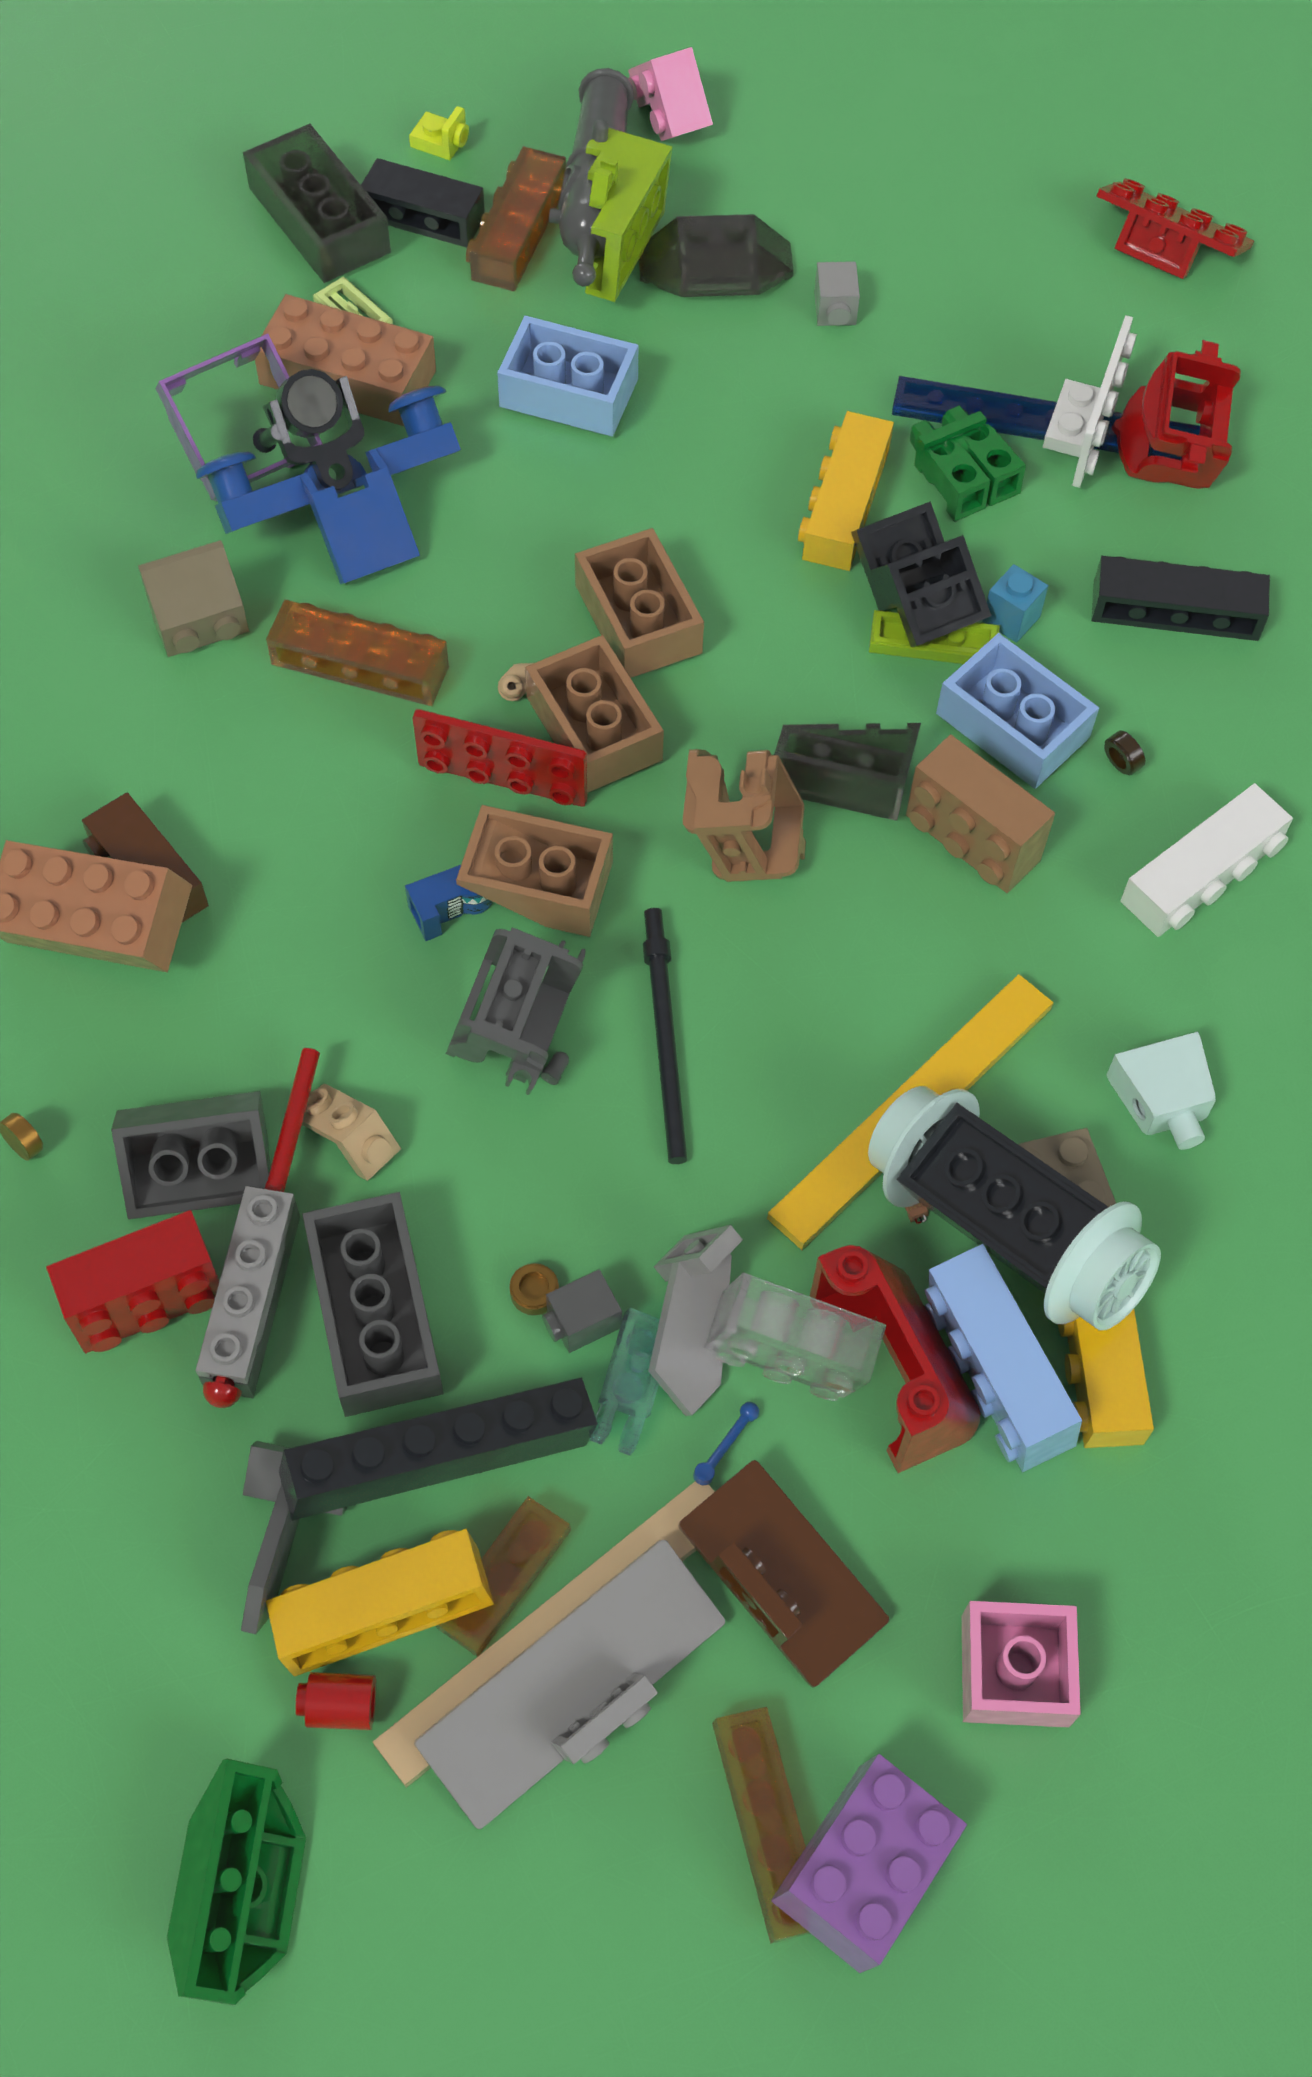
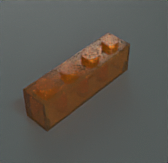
(516, 219)
(358, 652)

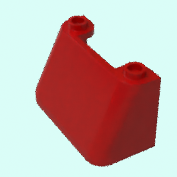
(935, 1402)

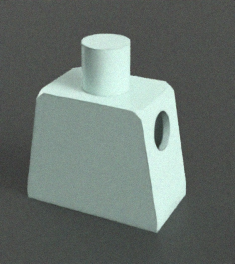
(1166, 1087)

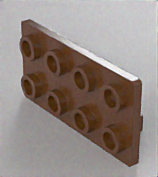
(783, 1573)

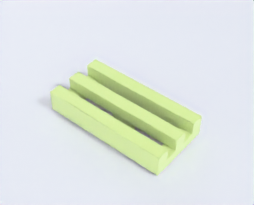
(329, 297)

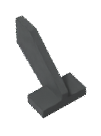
(264, 1483)

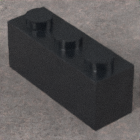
(426, 202)

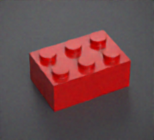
(135, 1283)

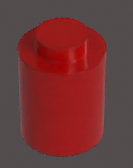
(337, 1701)

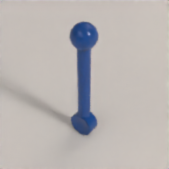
(705, 1472)

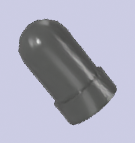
(555, 1068)

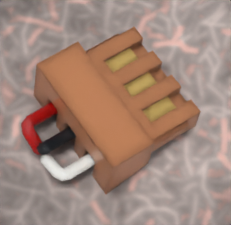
(917, 1211)

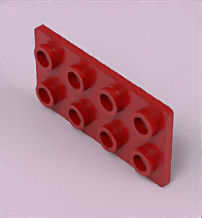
(1165, 233)
(501, 758)

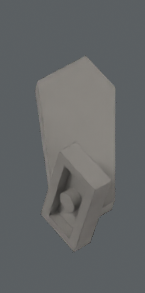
(696, 1277)

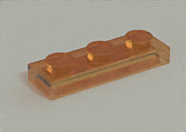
(510, 1570)

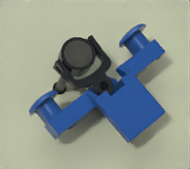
(359, 529)

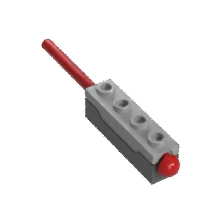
(255, 1265)

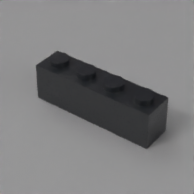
(1180, 598)

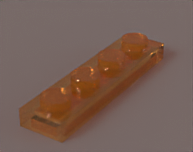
(762, 1810)

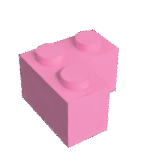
(673, 91)

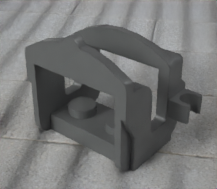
(519, 1004)

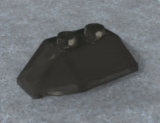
(716, 256)

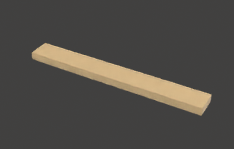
(398, 1741)

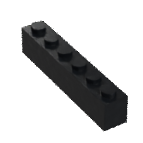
(435, 1448)

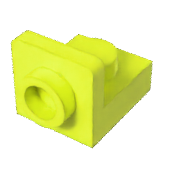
(440, 135)

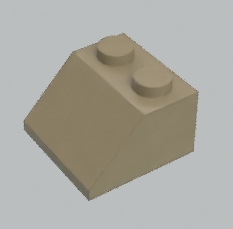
(194, 598)

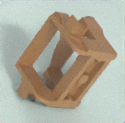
(729, 826)

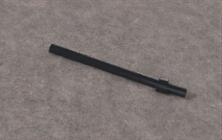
(657, 955)

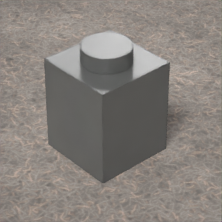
(582, 1311)

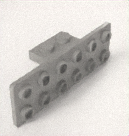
(571, 1685)

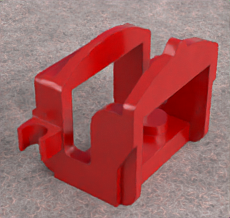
(1148, 418)

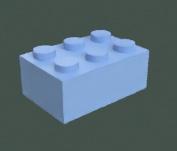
(568, 375)
(1016, 710)

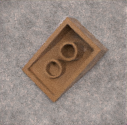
(538, 868)

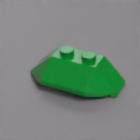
(235, 1884)

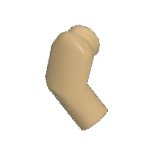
(513, 682)

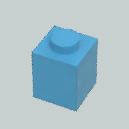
(1016, 602)

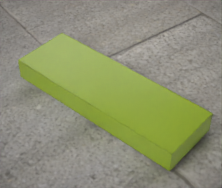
(955, 647)

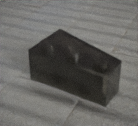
(850, 767)

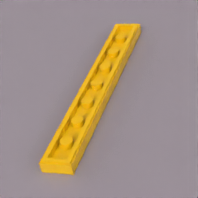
(954, 1066)

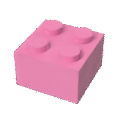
(1020, 1664)

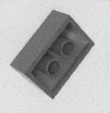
(191, 1153)

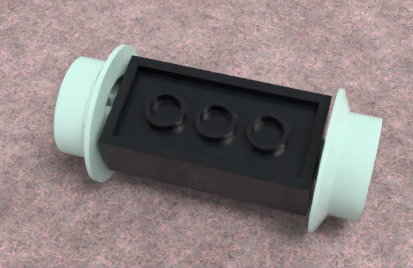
(1016, 1205)

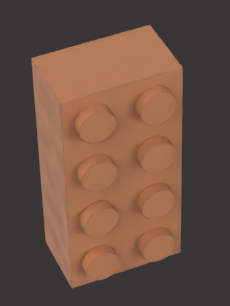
(374, 355)
(90, 905)

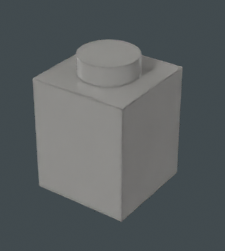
(836, 293)

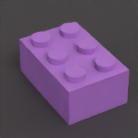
(869, 1864)

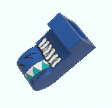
(440, 900)

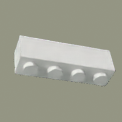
(1207, 860)

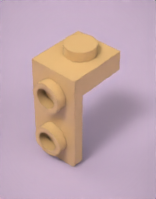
(353, 1128)

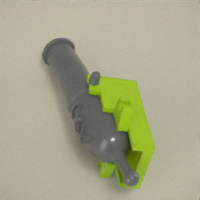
(610, 187)

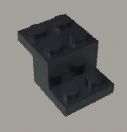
(921, 574)

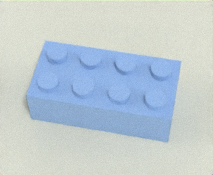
(1002, 1359)

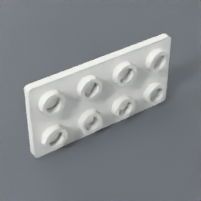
(1080, 409)

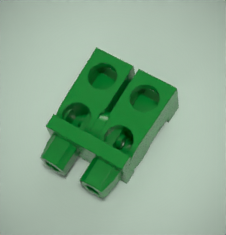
(967, 462)

